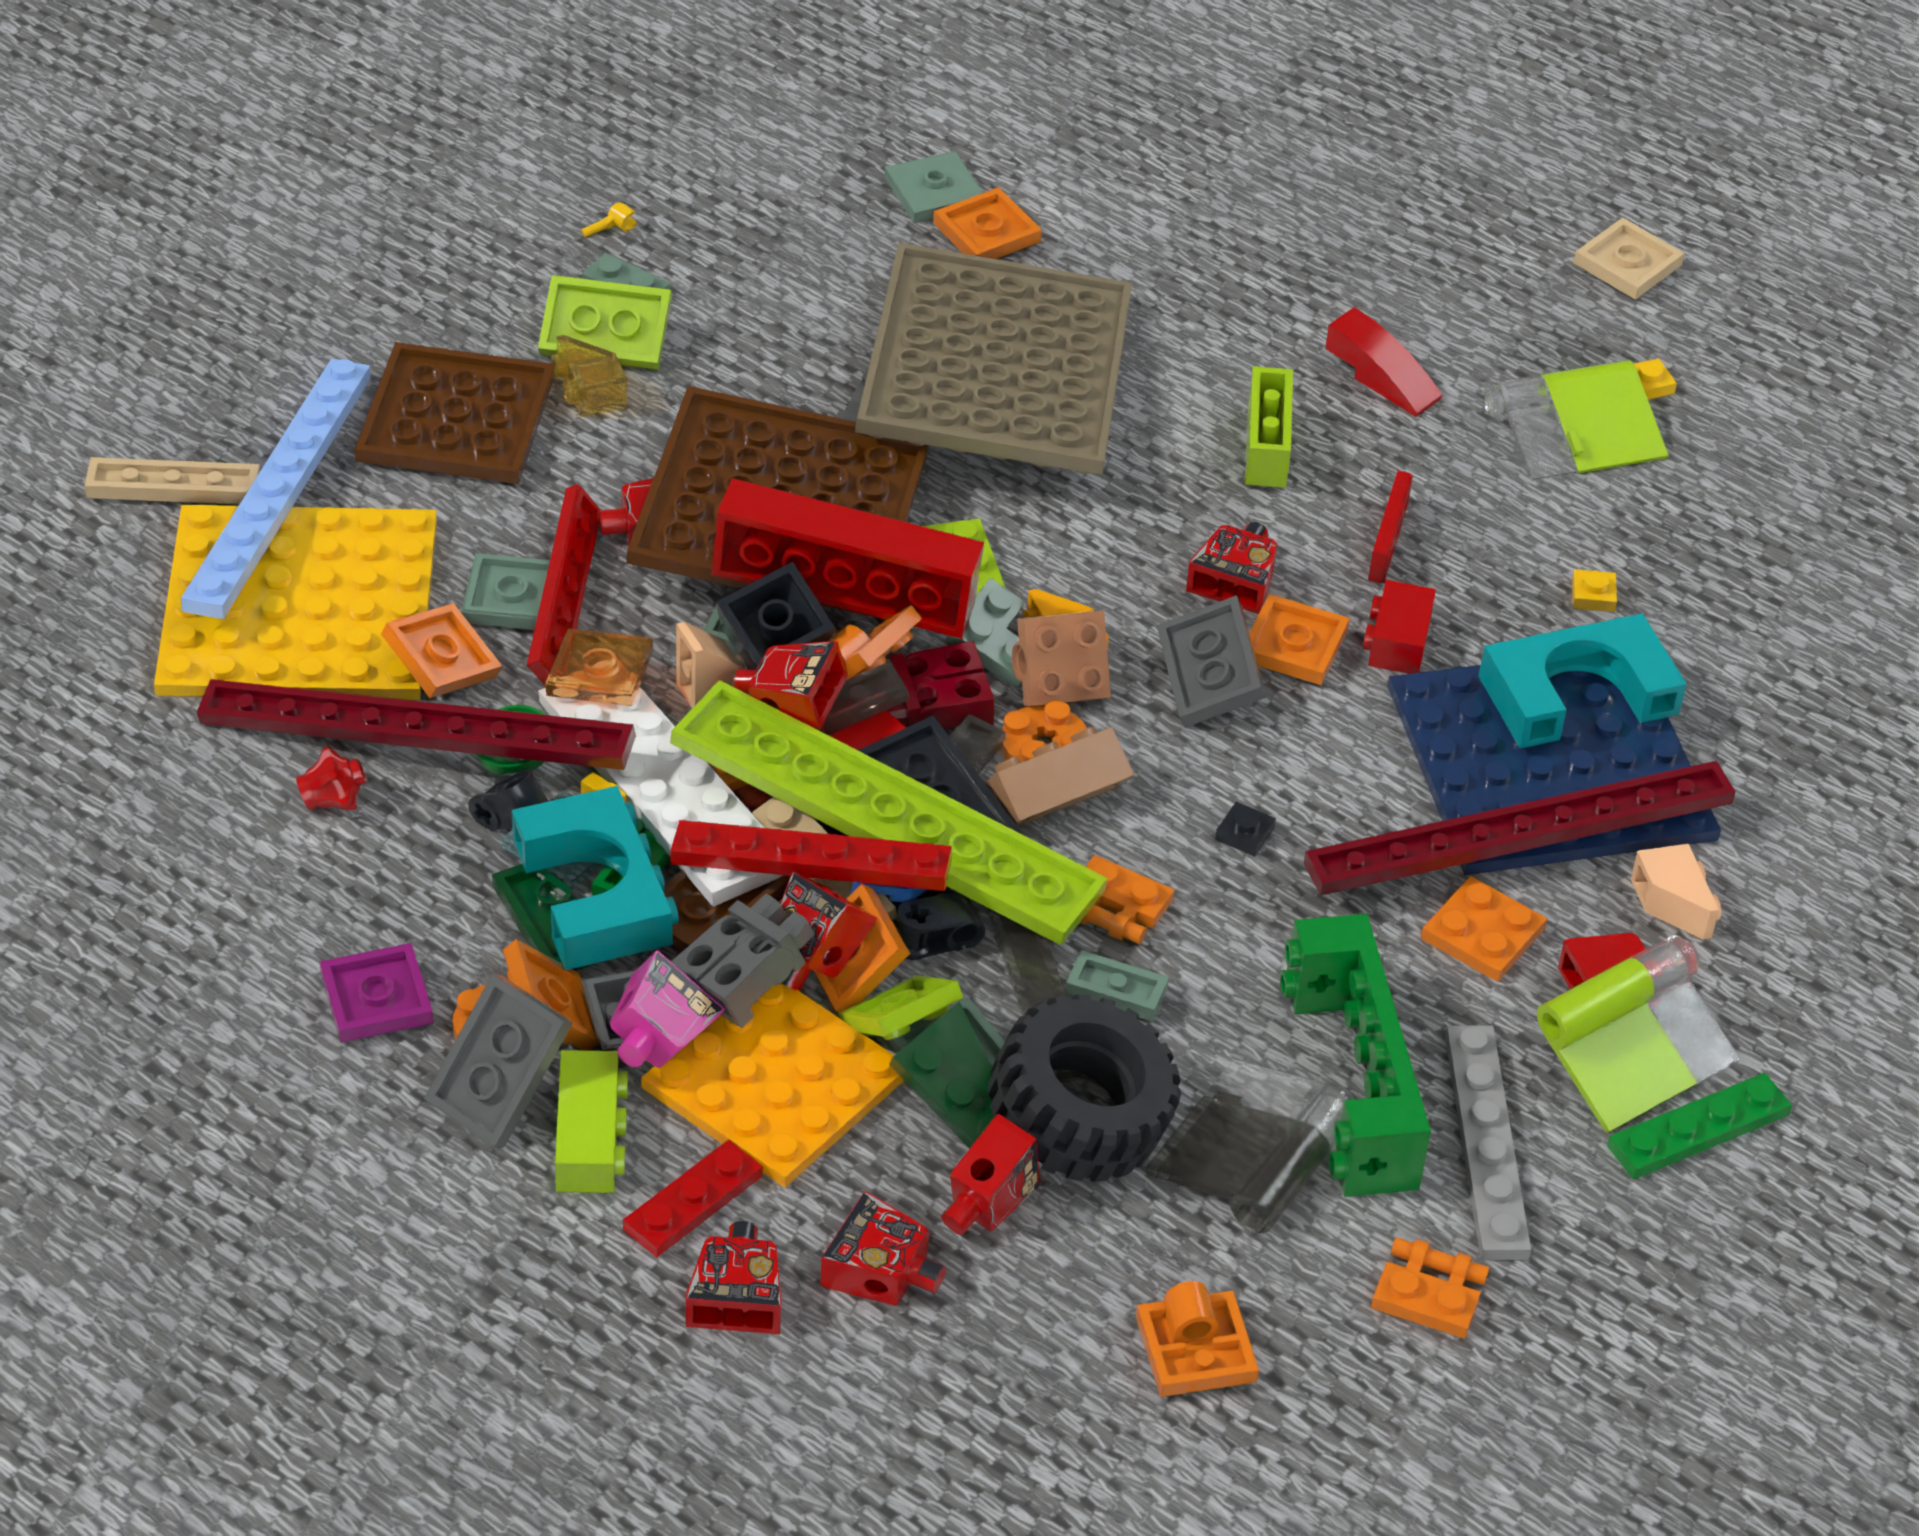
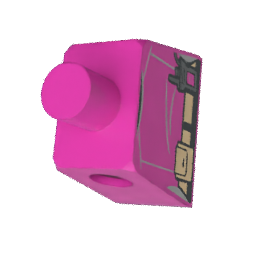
(660, 1013)

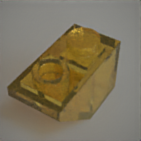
(590, 377)

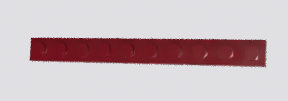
(417, 724)
(1518, 827)

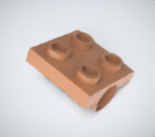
(1062, 658)

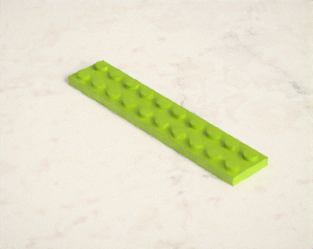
(879, 802)

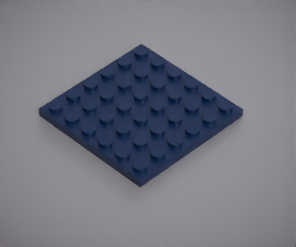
(1480, 768)

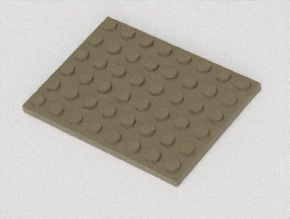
(996, 359)

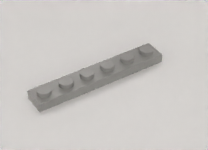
(1487, 1143)

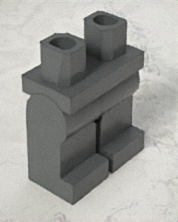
(746, 955)

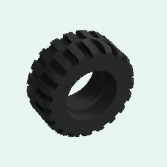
(1111, 1050)

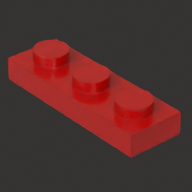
(692, 1198)

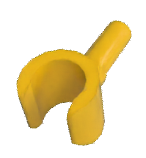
(618, 215)

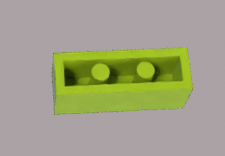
(1269, 427)
(590, 1121)

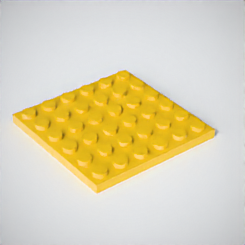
(308, 607)

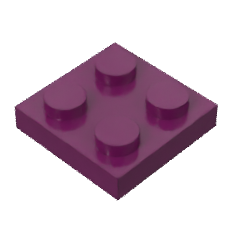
(376, 992)

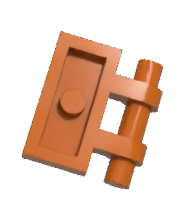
(1131, 897)
(1425, 1298)

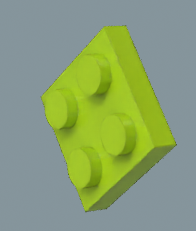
(899, 1006)

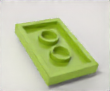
(609, 316)

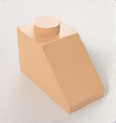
(702, 662)

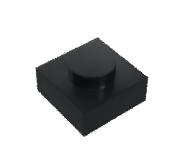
(1245, 829)

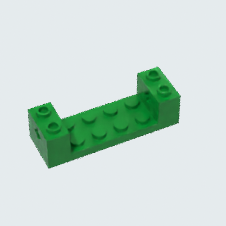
(1387, 1134)

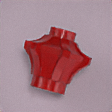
(332, 782)

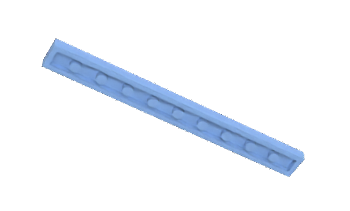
(275, 490)

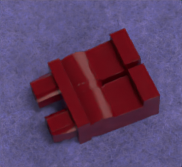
(943, 684)

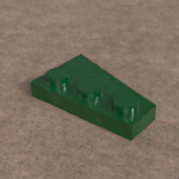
(529, 902)
(950, 1074)

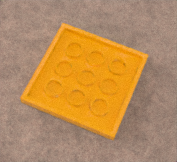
(779, 1083)

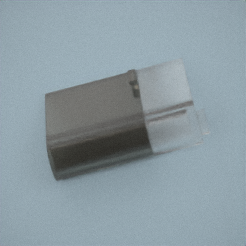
(1253, 1140)

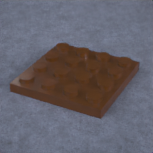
(455, 413)

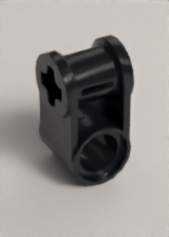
(509, 792)
(942, 923)

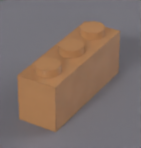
(1060, 775)

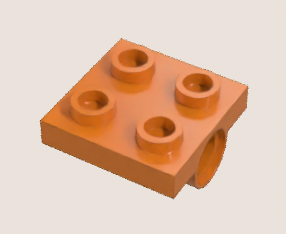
(868, 650)
(1196, 1340)

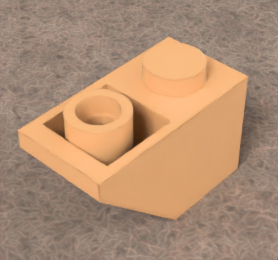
(1676, 889)

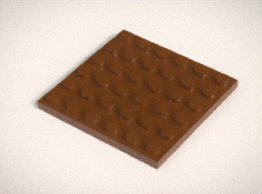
(767, 446)

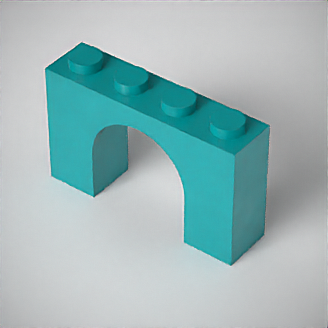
(1617, 649)
(603, 831)

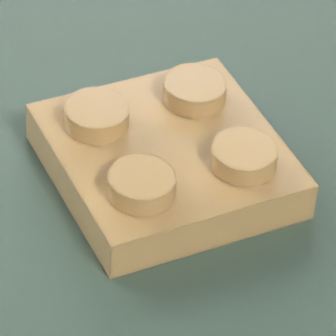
(1628, 258)

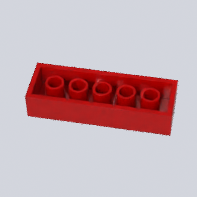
(848, 556)

